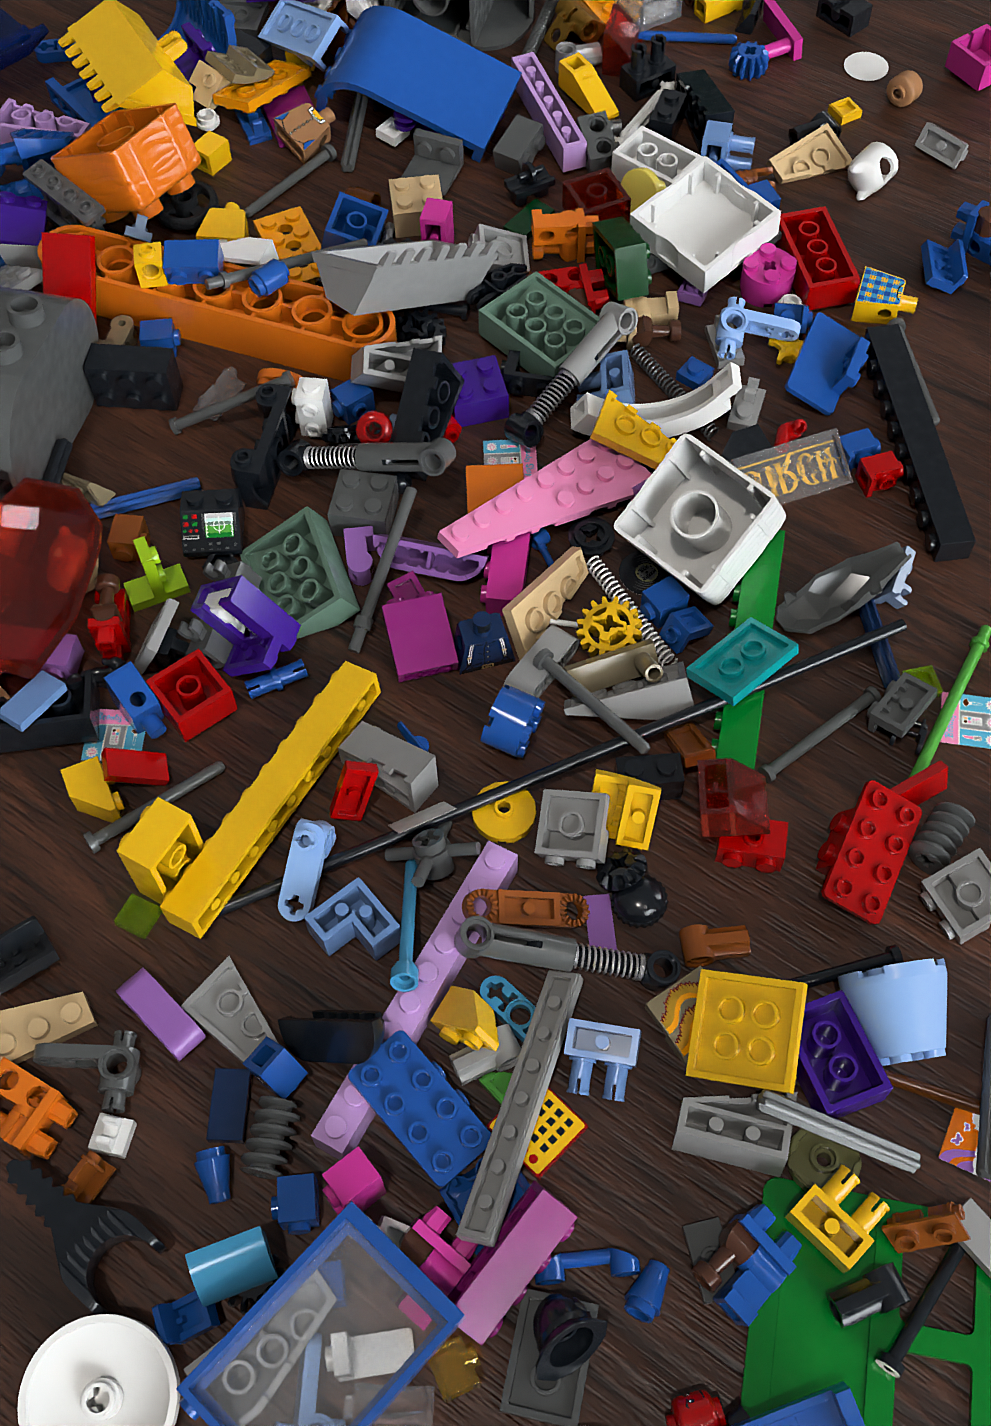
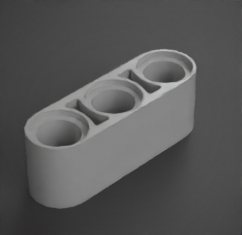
(527, 676)

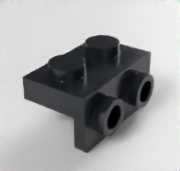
(24, 953)

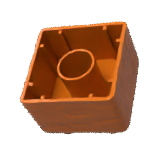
(132, 160)

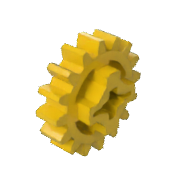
(601, 618)

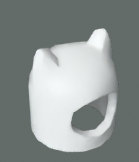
(865, 170)

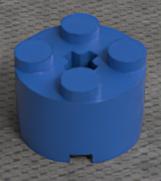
(512, 721)

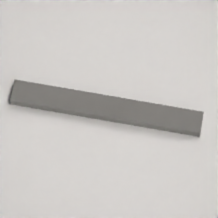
(519, 1110)

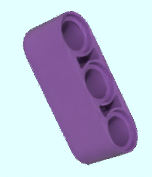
(161, 1014)

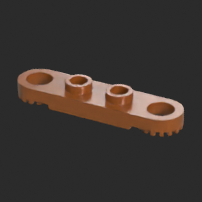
(527, 908)

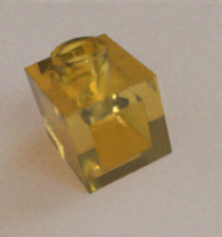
(455, 1368)

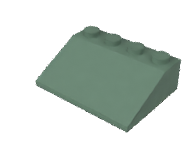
(537, 322)
(304, 572)

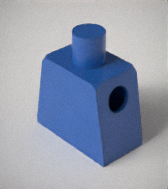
(136, 700)

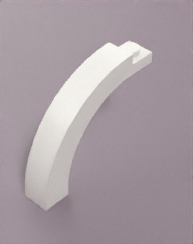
(673, 415)

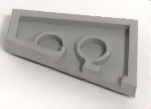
(228, 1011)

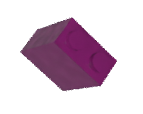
(419, 636)

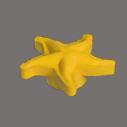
(787, 349)

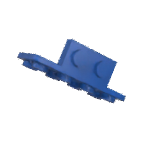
(827, 364)
(421, 1108)

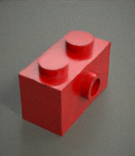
(758, 851)

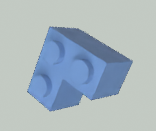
(353, 914)

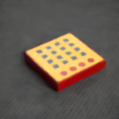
(553, 1134)

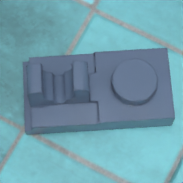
(139, 229)
(896, 586)

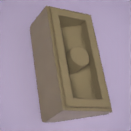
(93, 493)

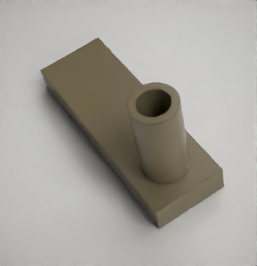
(617, 667)

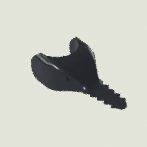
(78, 1229)

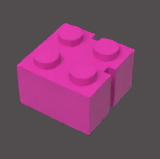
(971, 57)

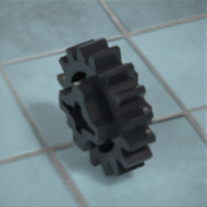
(420, 326)

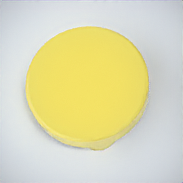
(641, 186)

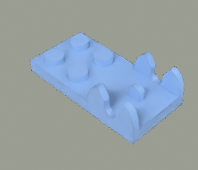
(302, 30)

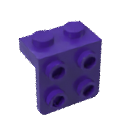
(196, 50)

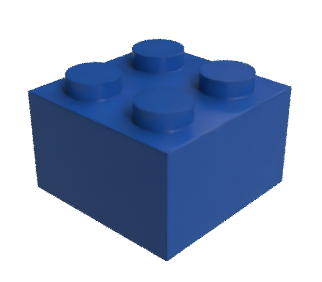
(354, 220)

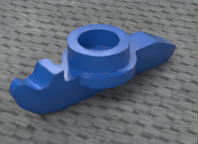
(417, 741)

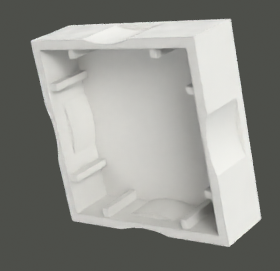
(705, 223)

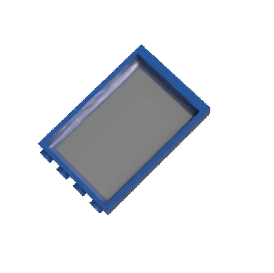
(327, 1337)

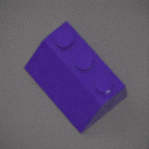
(22, 219)

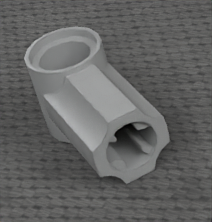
(589, 51)
(473, 1064)

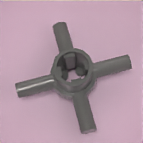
(432, 853)

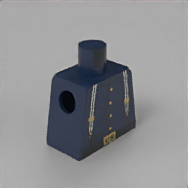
(482, 643)

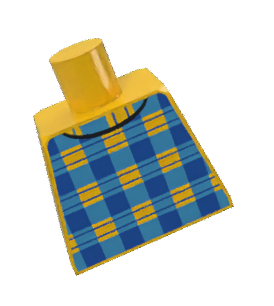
(881, 298)

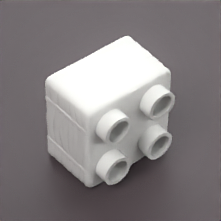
(701, 519)

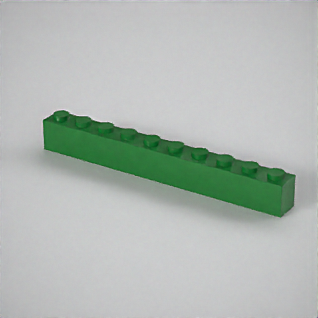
(756, 599)

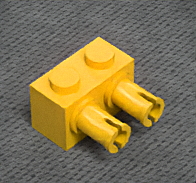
(830, 1228)

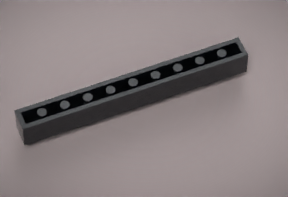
(918, 446)

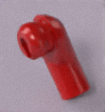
(790, 431)

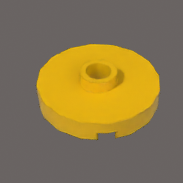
(509, 825)

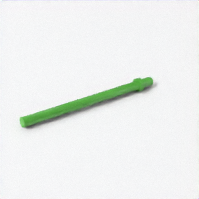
(978, 645)

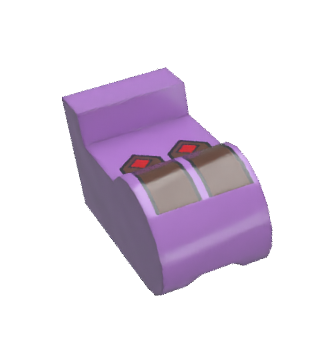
(359, 561)

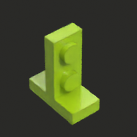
(158, 583)

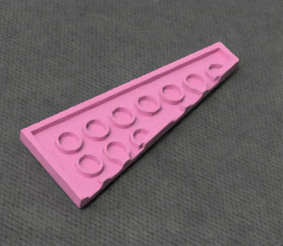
(556, 494)

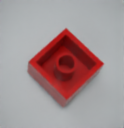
(192, 694)

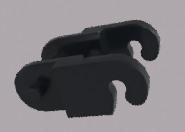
(920, 736)

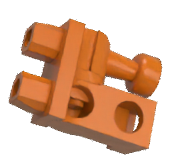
(562, 234)
(33, 1111)

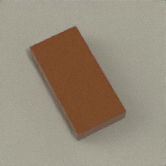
(689, 743)

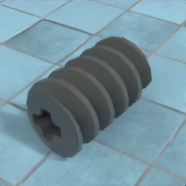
(940, 837)
(269, 1137)

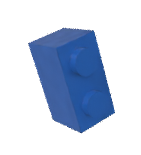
(192, 260)

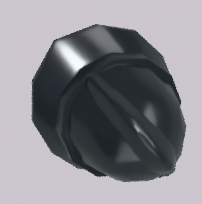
(564, 1336)

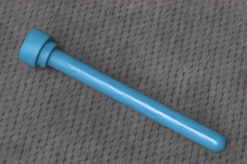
(404, 973)

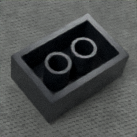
(134, 376)

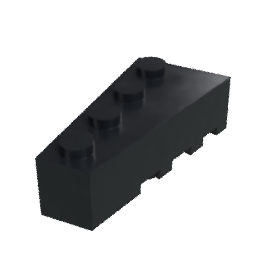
(702, 103)
(426, 400)
(67, 721)

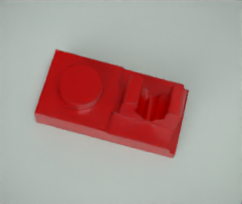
(353, 790)

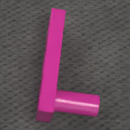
(787, 35)

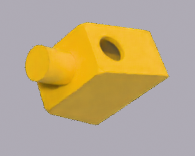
(224, 223)

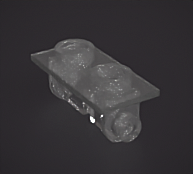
(225, 387)

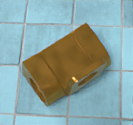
(575, 17)

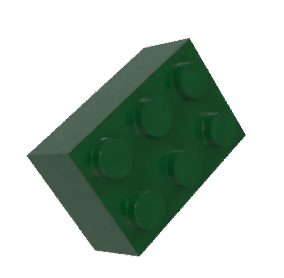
(622, 258)

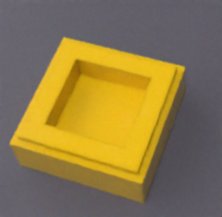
(845, 110)

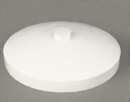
(101, 1375)

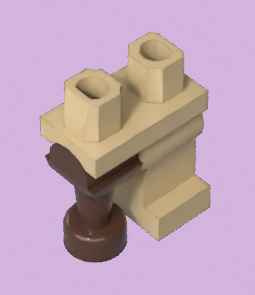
(655, 319)

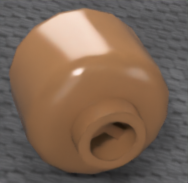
(904, 88)

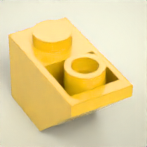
(90, 791)
(466, 1019)

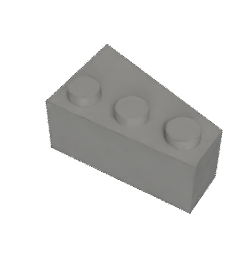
(388, 363)
(403, 769)
(733, 1133)

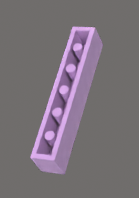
(548, 108)

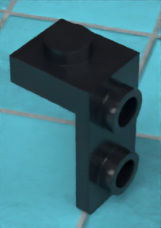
(520, 382)

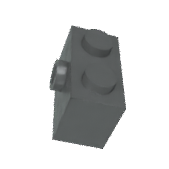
(519, 144)

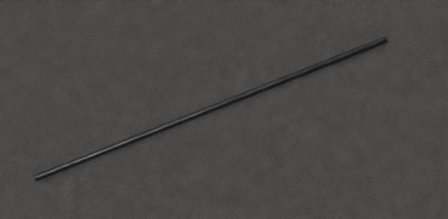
(571, 763)

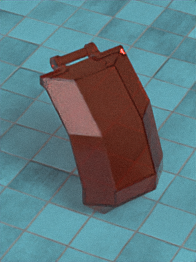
(45, 568)

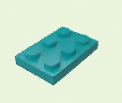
(742, 661)

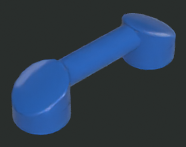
(620, 1262)

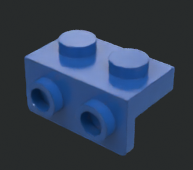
(944, 266)

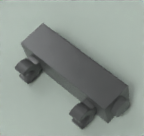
(203, 636)

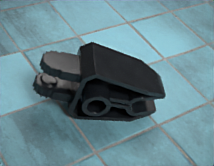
(496, 283)

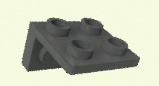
(435, 156)

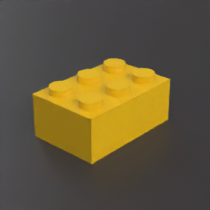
(160, 848)

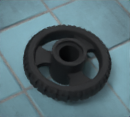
(186, 207)

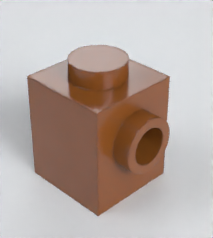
(123, 532)

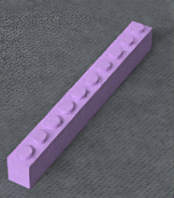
(411, 1011)

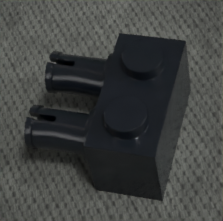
(644, 73)

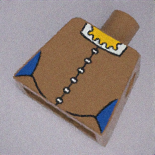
(304, 130)

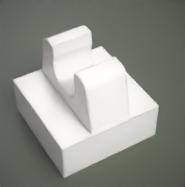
(112, 1135)

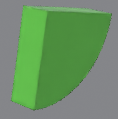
(496, 1084)

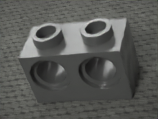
(598, 141)

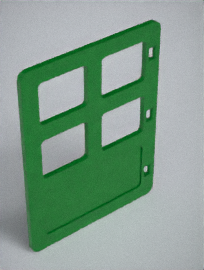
(802, 1349)

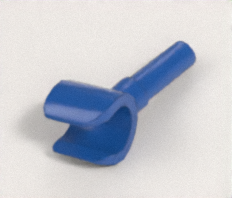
(539, 543)

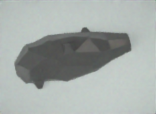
(840, 590)

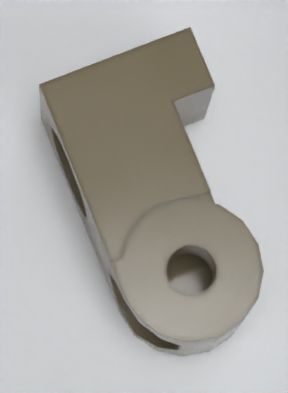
(121, 332)

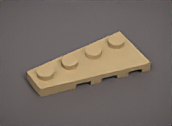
(543, 599)
(43, 1022)

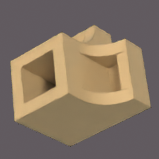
(207, 83)

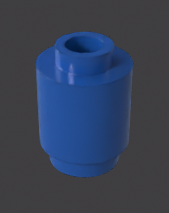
(268, 278)

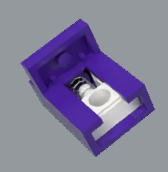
(247, 621)

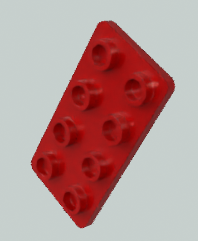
(867, 851)

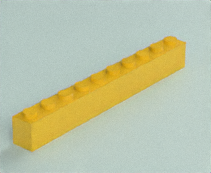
(270, 800)

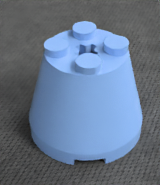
(901, 1008)

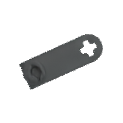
(101, 1057)

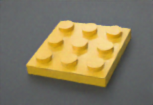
(747, 1030)

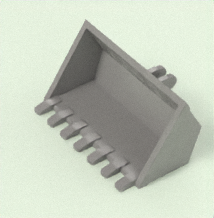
(402, 274)

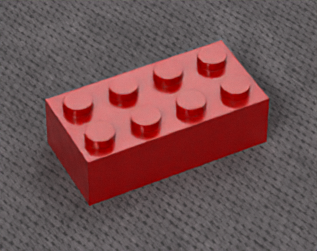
(823, 266)

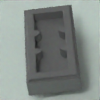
(702, 1243)

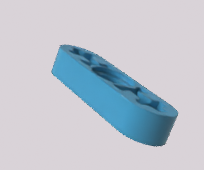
(508, 992)

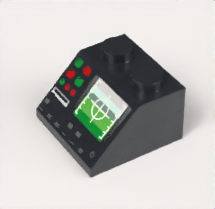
(212, 522)

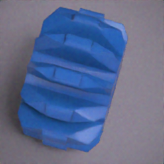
(748, 60)

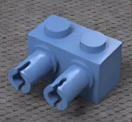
(719, 141)
(615, 375)
(605, 1043)

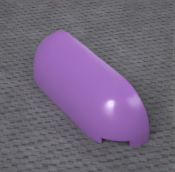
(431, 559)

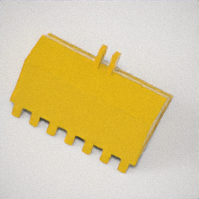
(129, 60)

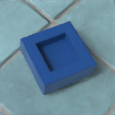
(694, 373)

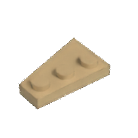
(810, 157)

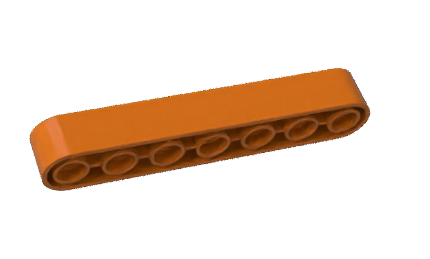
(287, 327)

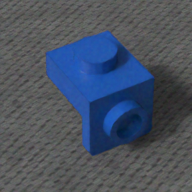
(184, 1319)

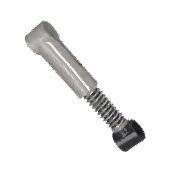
(613, 323)

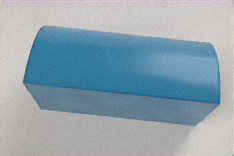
(231, 1266)

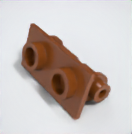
(88, 1177)
(913, 1231)

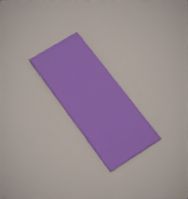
(600, 922)

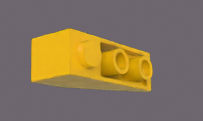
(584, 86)

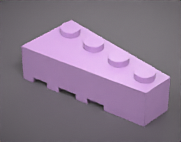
(16, 117)

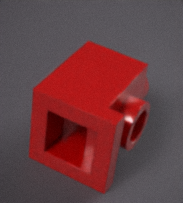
(878, 472)

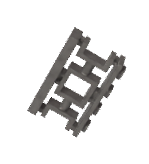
(65, 200)

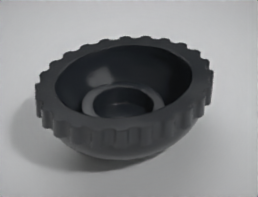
(641, 903)

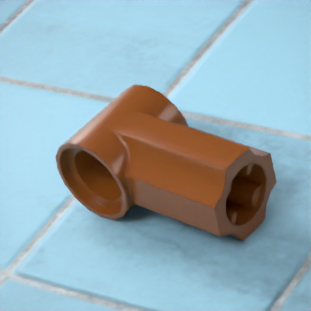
(706, 945)

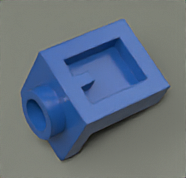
(796, 312)
(684, 626)

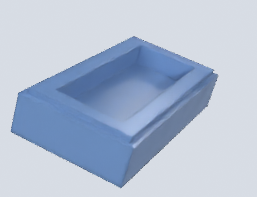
(32, 700)

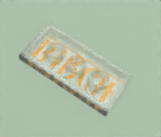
(799, 466)

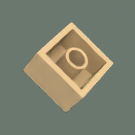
(408, 201)

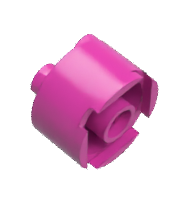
(767, 275)

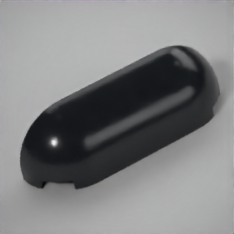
(334, 1035)

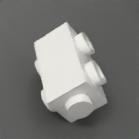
(312, 406)

